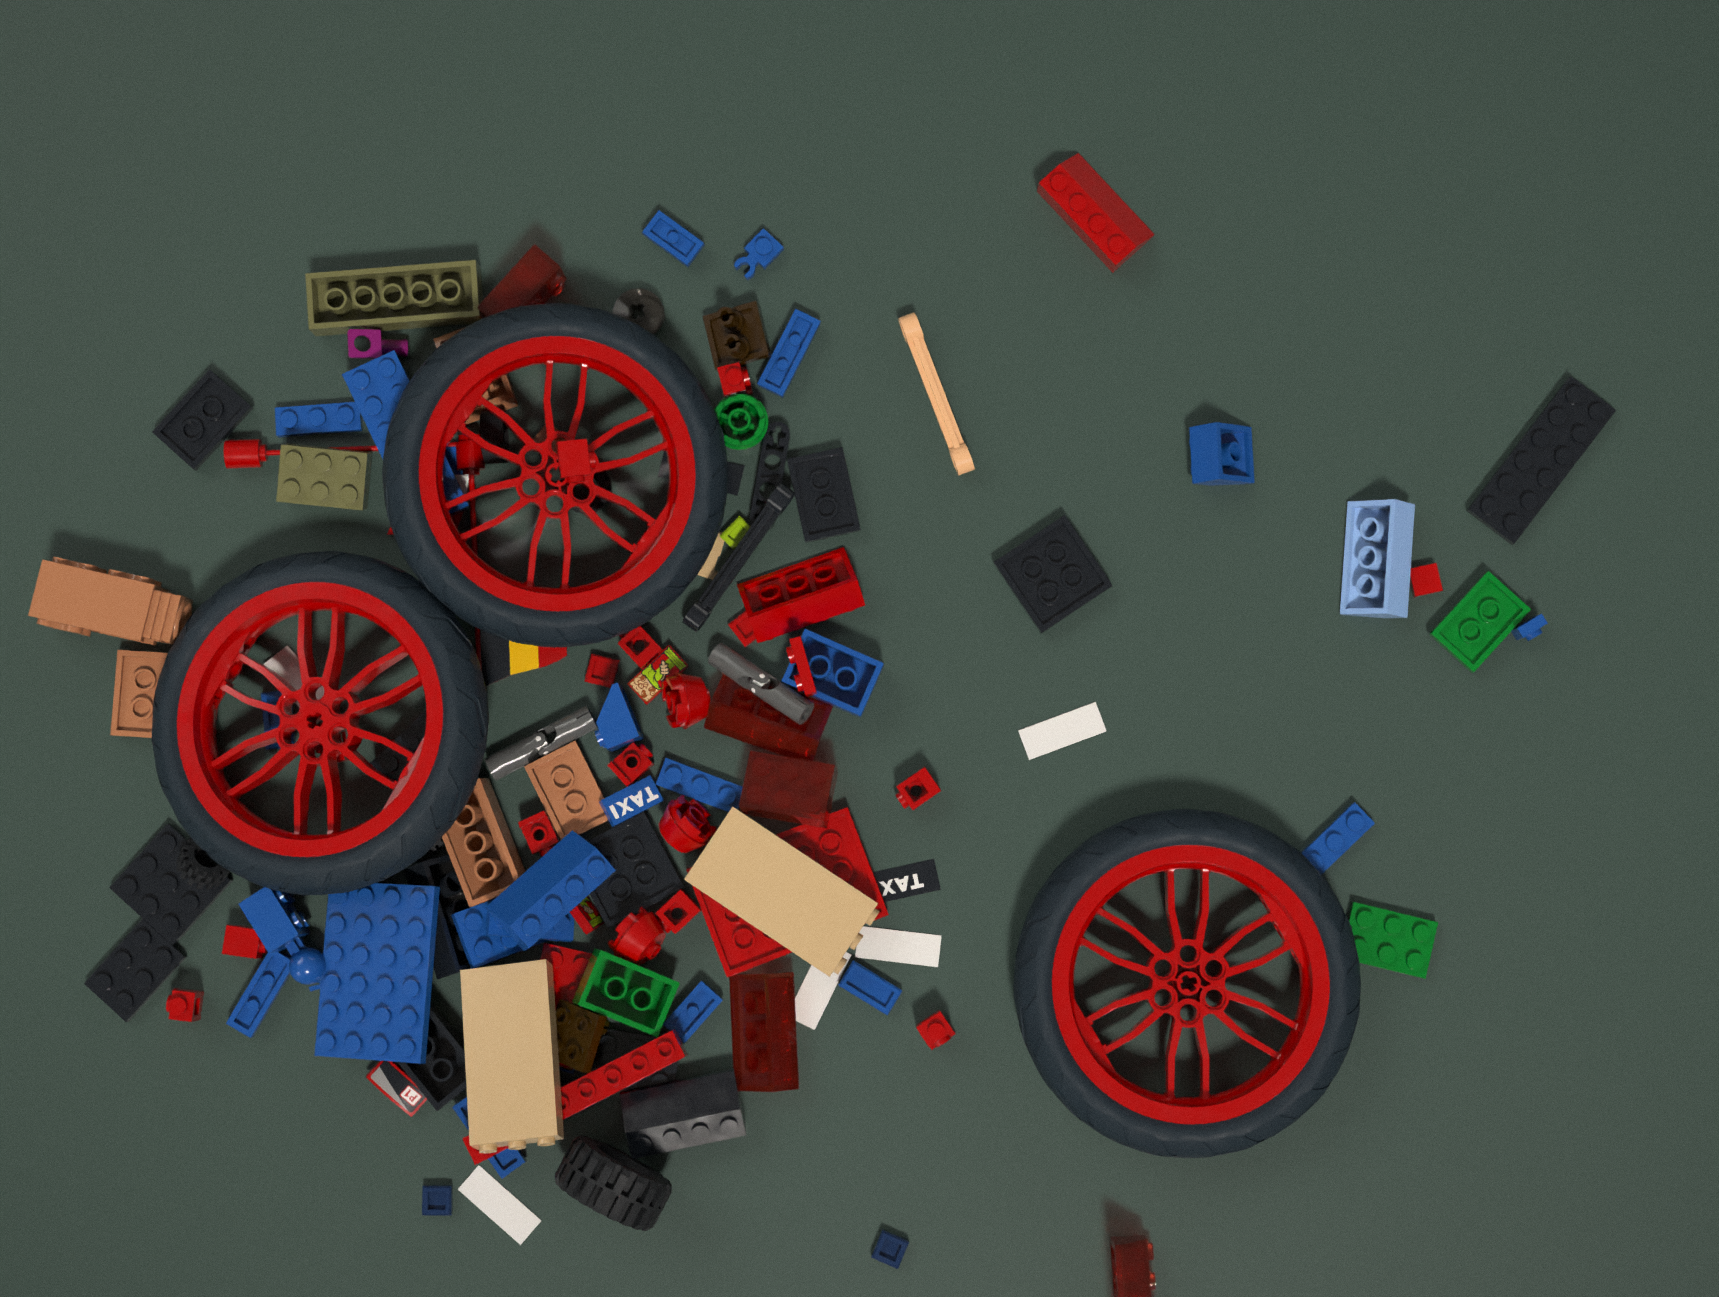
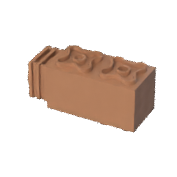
(116, 604)

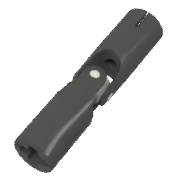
(757, 681)
(530, 748)

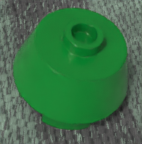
(742, 421)

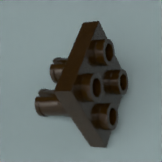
(737, 335)
(579, 1035)

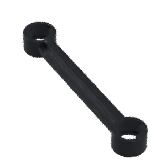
(773, 509)

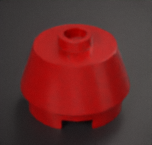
(685, 699)
(686, 825)
(638, 937)

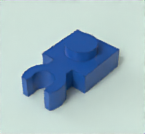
(761, 250)

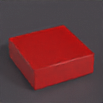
(1425, 580)
(602, 671)

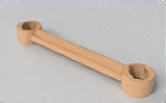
(957, 448)

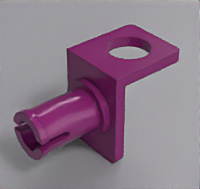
(377, 345)

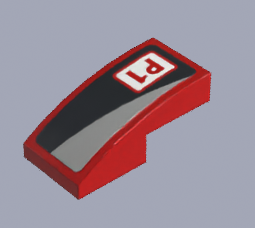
(397, 1086)

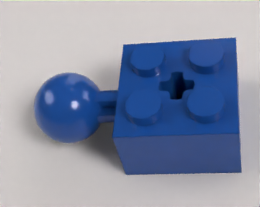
(283, 928)

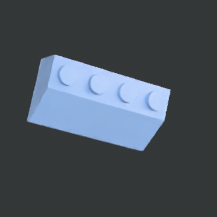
(1377, 558)

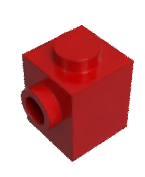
(575, 460)

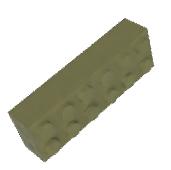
(394, 297)

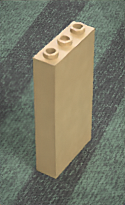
(782, 892)
(511, 1056)

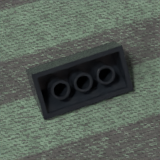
(439, 872)
(683, 1113)

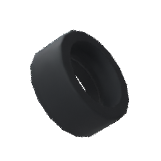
(495, 433)

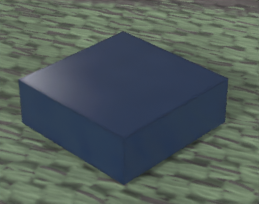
(437, 1200)
(890, 1249)

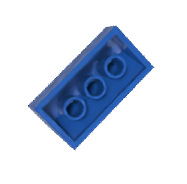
(550, 889)

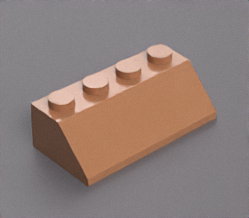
(483, 847)

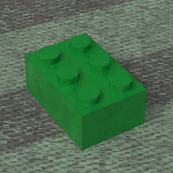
(625, 992)

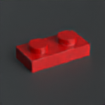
(797, 655)

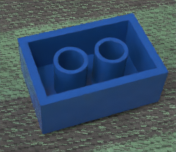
(839, 673)

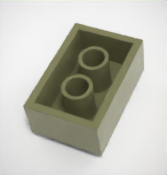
(324, 476)

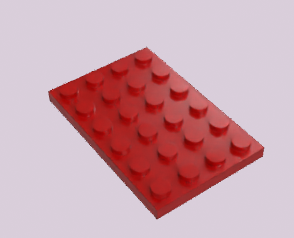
(834, 848)

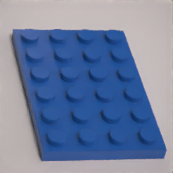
(378, 973)

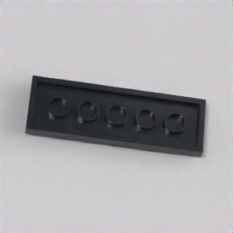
(1541, 460)

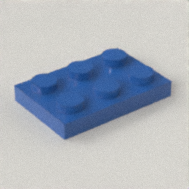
(476, 945)

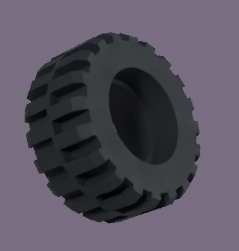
(613, 1183)

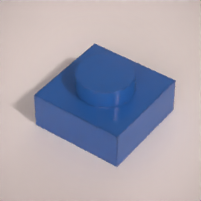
(1530, 628)

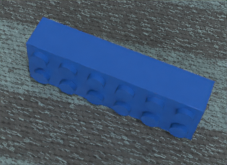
(376, 392)

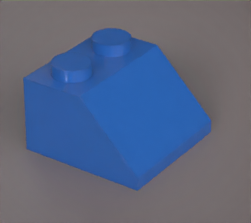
(1221, 454)
(617, 721)

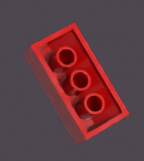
(1094, 211)
(801, 594)

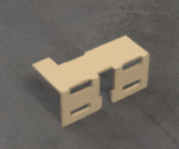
(708, 569)

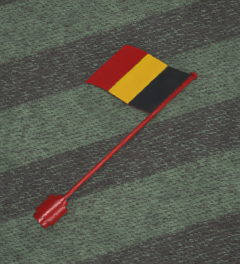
(496, 655)

